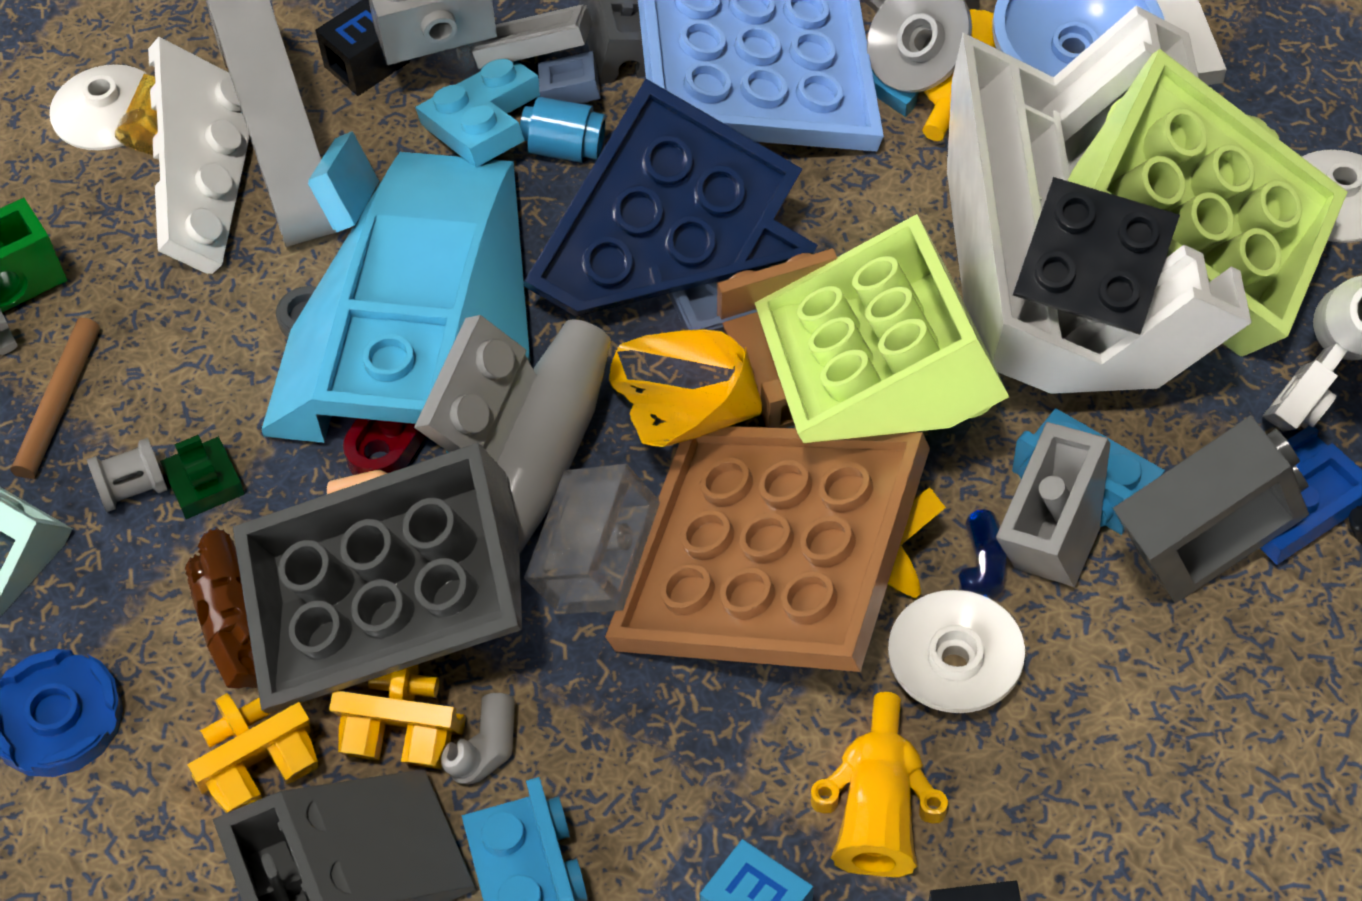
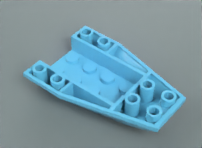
(386, 313)

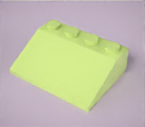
(1229, 179)
(879, 343)

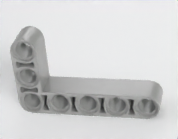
(272, 113)

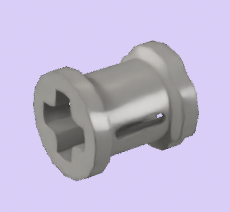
(126, 475)

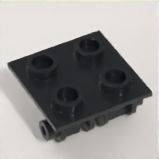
(1096, 255)

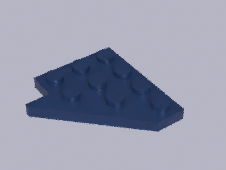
(667, 211)

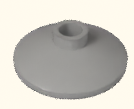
(899, 36)

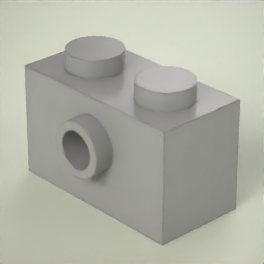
(429, 26)

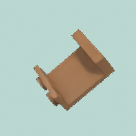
(739, 296)

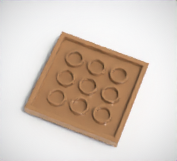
(772, 548)

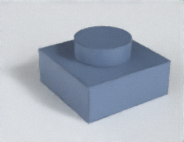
(570, 78)

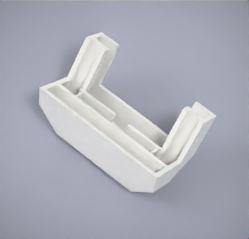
(1005, 145)

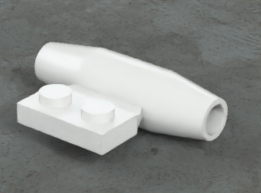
(1339, 331)

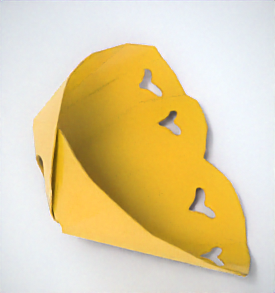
(685, 410)

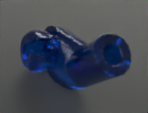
(989, 575)

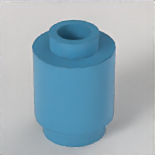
(563, 129)

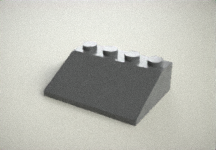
(380, 576)

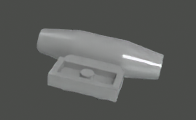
(517, 412)

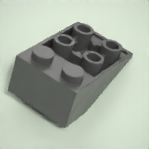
(346, 843)

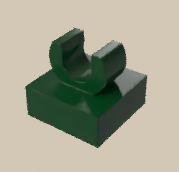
(201, 475)

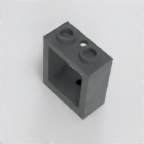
(1215, 507)

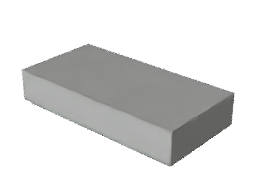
(535, 35)

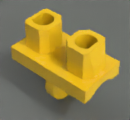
(427, 725)
(225, 767)

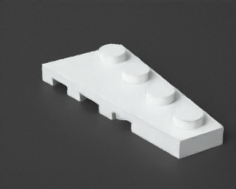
(199, 155)

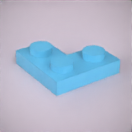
(475, 112)

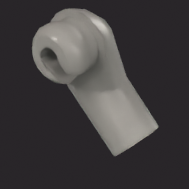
(489, 749)

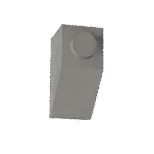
(1057, 505)

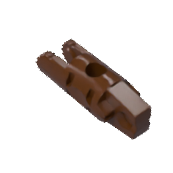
(221, 608)

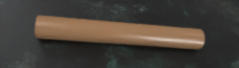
(55, 399)

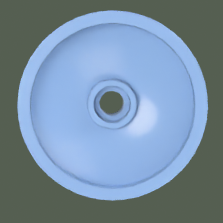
(1049, 30)

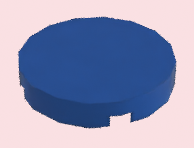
(65, 730)

